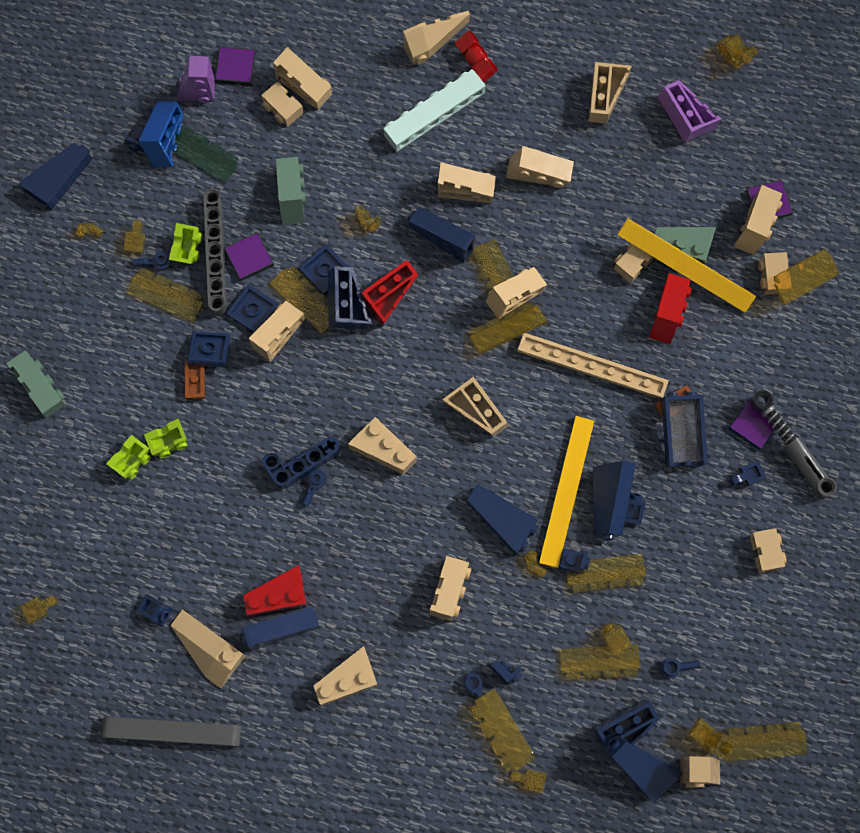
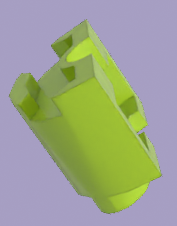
(186, 244)
(166, 439)
(130, 458)

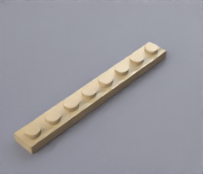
(593, 366)

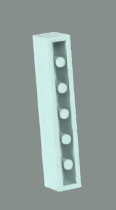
(434, 110)

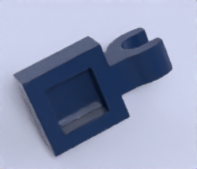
(749, 474)

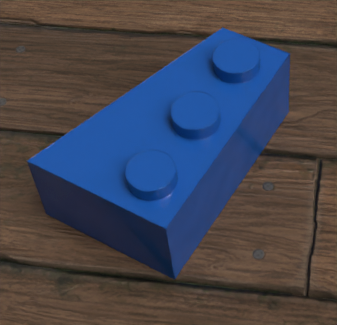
(161, 132)

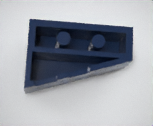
(345, 301)
(630, 724)

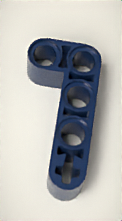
(303, 459)

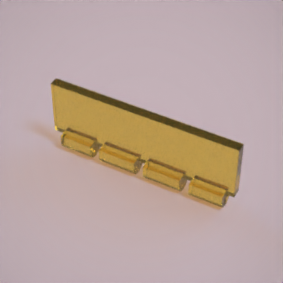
(493, 264)
(805, 276)
(161, 295)
(299, 295)
(512, 327)
(609, 569)
(596, 659)
(501, 725)
(769, 744)

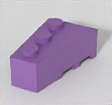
(197, 81)
(686, 112)

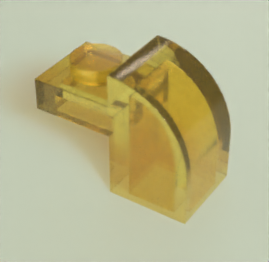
(735, 51)
(712, 741)

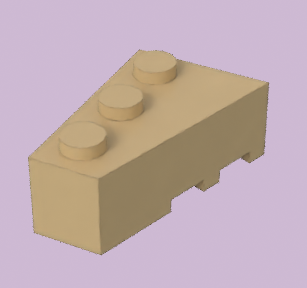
(477, 407)
(450, 589)

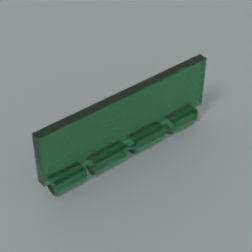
(204, 157)

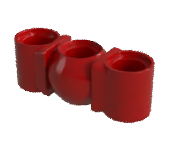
(476, 56)

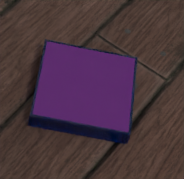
(752, 427)

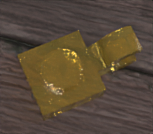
(135, 240)
(36, 608)
(532, 781)

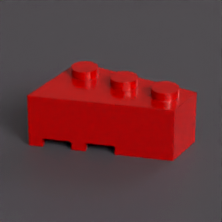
(670, 308)
(277, 595)

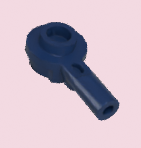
(159, 260)
(316, 480)
(670, 668)
(473, 683)

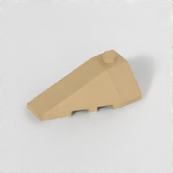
(424, 40)
(209, 651)

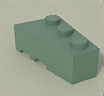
(290, 190)
(691, 240)
(36, 383)

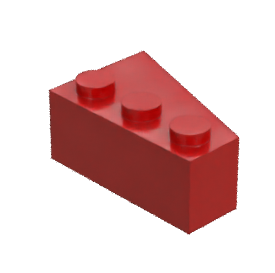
(388, 291)

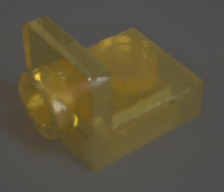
(365, 220)
(615, 637)

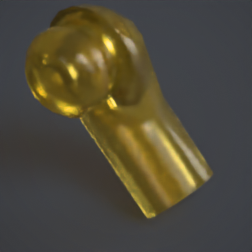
(85, 228)
(532, 564)

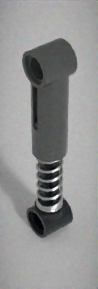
(794, 447)

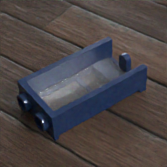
(684, 430)

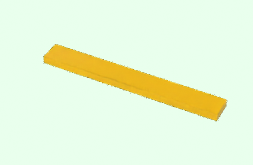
(686, 265)
(566, 492)

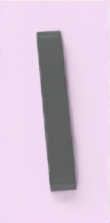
(212, 244)
(171, 731)

